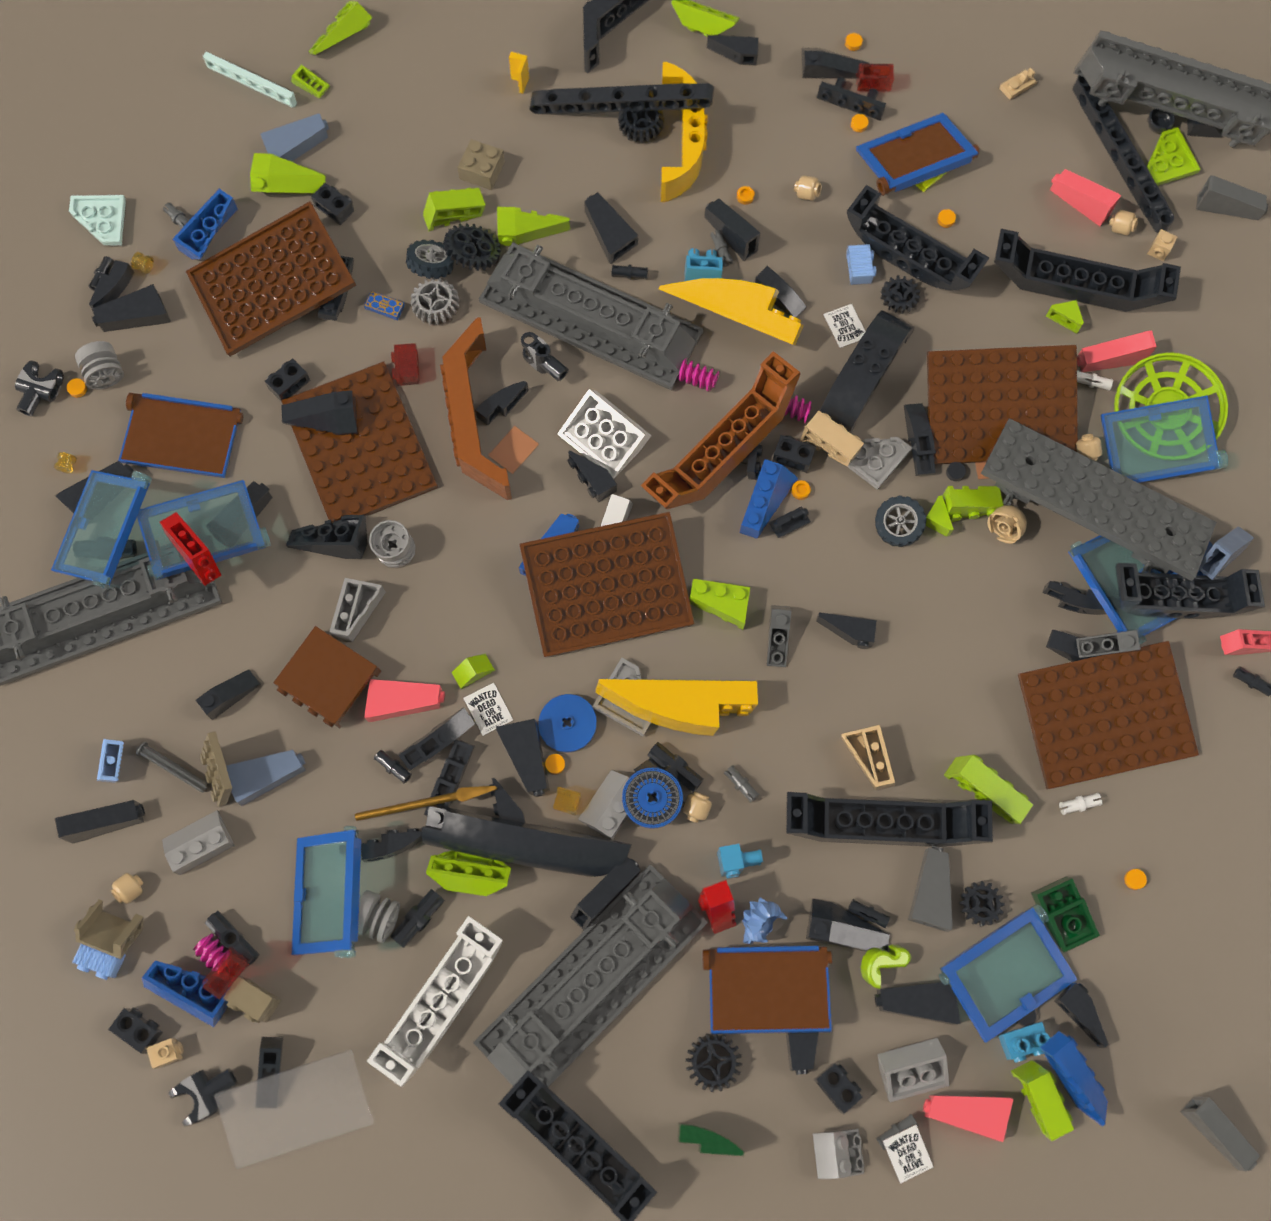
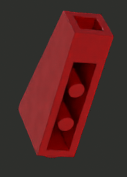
(191, 548)

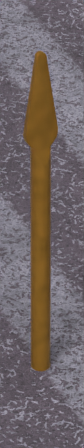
(461, 794)

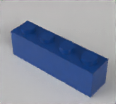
(201, 228)
(770, 490)
(184, 991)
(1076, 1076)

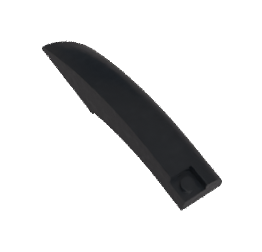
(522, 842)

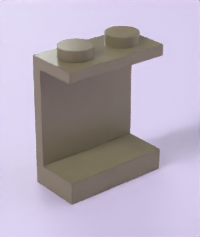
(107, 932)

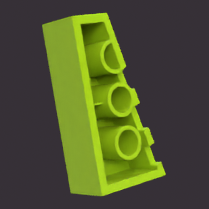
(988, 786)

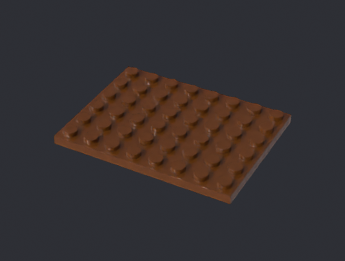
(270, 278)
(982, 388)
(367, 468)
(606, 584)
(1107, 715)

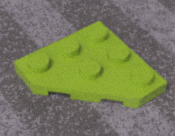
(1171, 158)

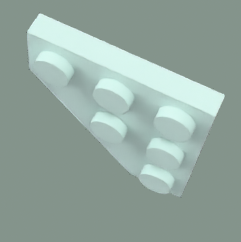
(100, 216)

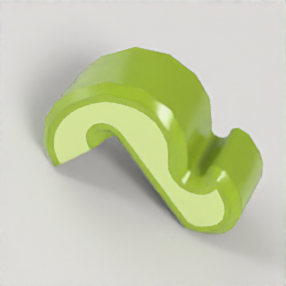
(879, 958)

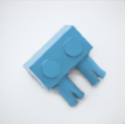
(702, 266)
(733, 860)
(1024, 1041)

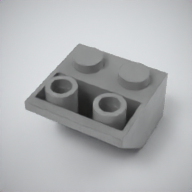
(838, 1154)

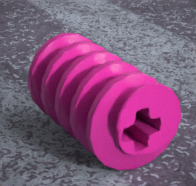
(698, 376)
(799, 408)
(209, 951)

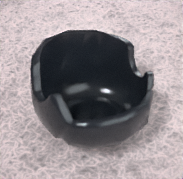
(1160, 120)

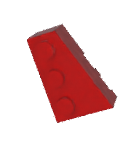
(718, 905)

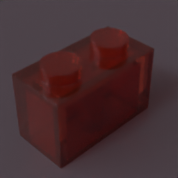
(875, 76)
(406, 364)
(225, 973)

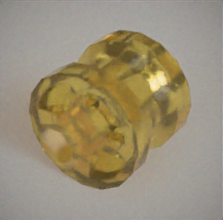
(142, 262)
(65, 462)

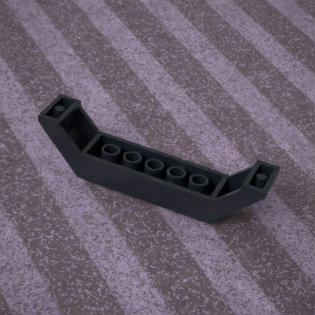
(600, 19)
(1083, 278)
(889, 821)

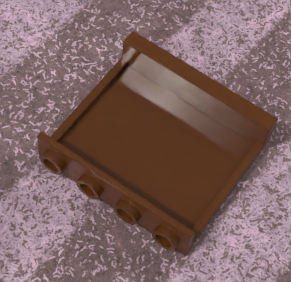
(325, 676)

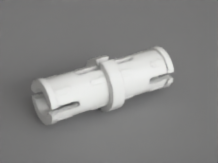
(1104, 382)
(1080, 803)

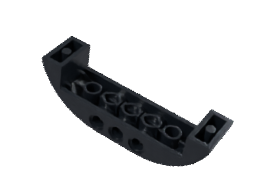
(910, 247)
(865, 368)
(1179, 597)
(578, 1147)

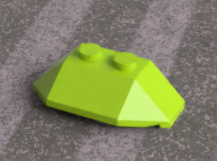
(703, 18)
(468, 873)

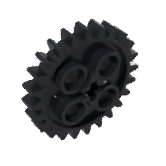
(472, 246)

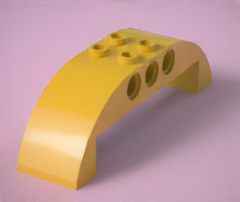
(694, 141)

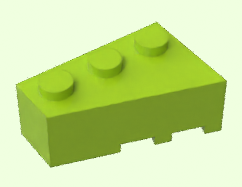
(453, 205)
(971, 502)
(722, 600)
(1044, 1099)

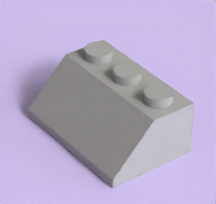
(605, 810)
(197, 843)
(913, 1069)

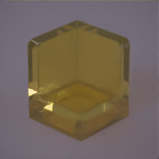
(567, 801)

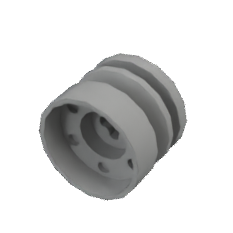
(99, 365)
(390, 534)
(379, 918)

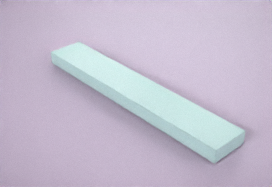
(250, 79)

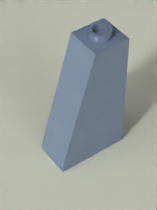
(295, 138)
(1224, 552)
(262, 774)

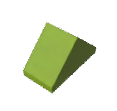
(1067, 315)
(939, 519)
(472, 669)

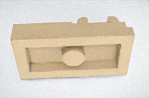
(1018, 84)

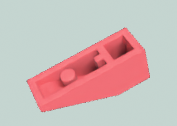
(1246, 642)

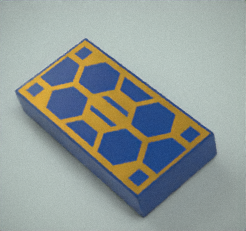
(384, 305)

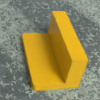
(519, 69)

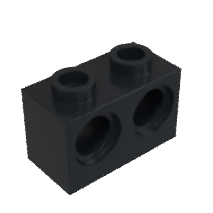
(331, 205)
(289, 382)
(792, 458)
(133, 1035)
(834, 1092)

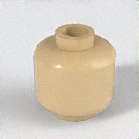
(807, 188)
(1123, 222)
(1089, 446)
(697, 807)
(127, 888)

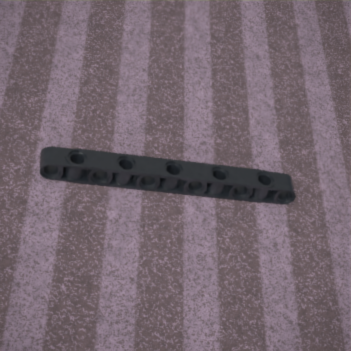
(622, 98)
(1125, 157)

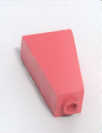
(1085, 196)
(1117, 353)
(398, 699)
(974, 1114)

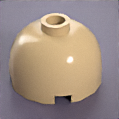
(1008, 523)

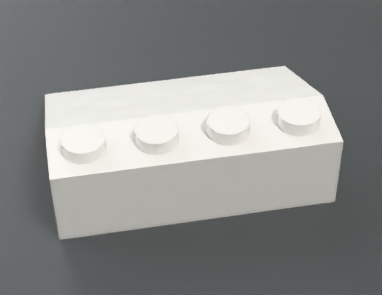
(603, 433)

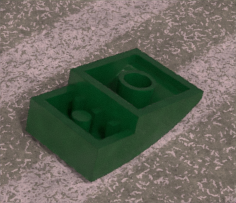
(1067, 913)
(708, 1141)

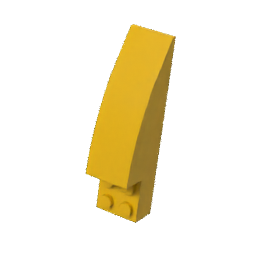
(741, 302)
(681, 704)

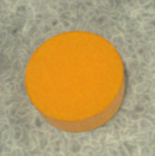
(853, 42)
(859, 123)
(745, 195)
(946, 218)
(76, 388)
(800, 490)
(555, 764)
(1135, 879)

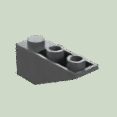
(778, 635)
(1108, 643)

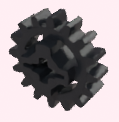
(900, 294)
(975, 898)

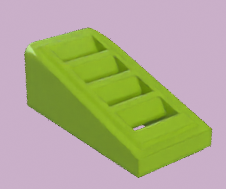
(303, 71)

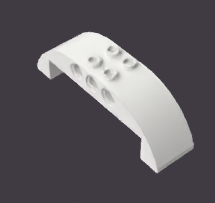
(437, 1003)

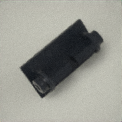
(790, 522)

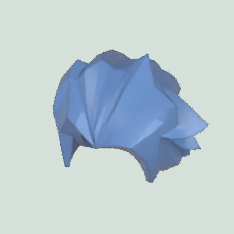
(760, 919)

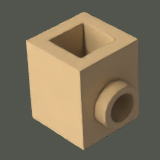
(1162, 245)
(165, 1053)

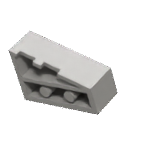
(354, 608)

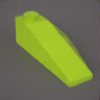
(349, 21)
(279, 175)
(523, 227)

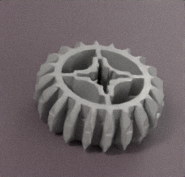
(441, 308)

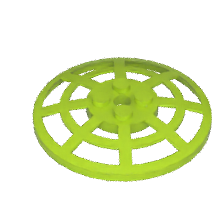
(1173, 393)

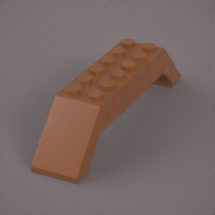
(462, 413)
(730, 439)

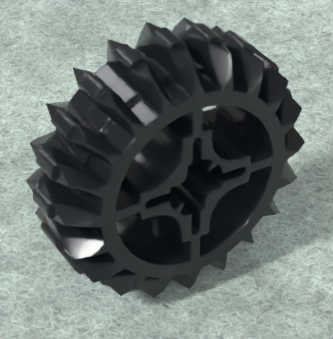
(642, 125)
(730, 1058)

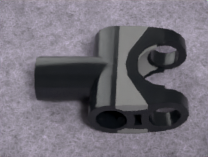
(541, 357)
(37, 388)
(203, 1093)

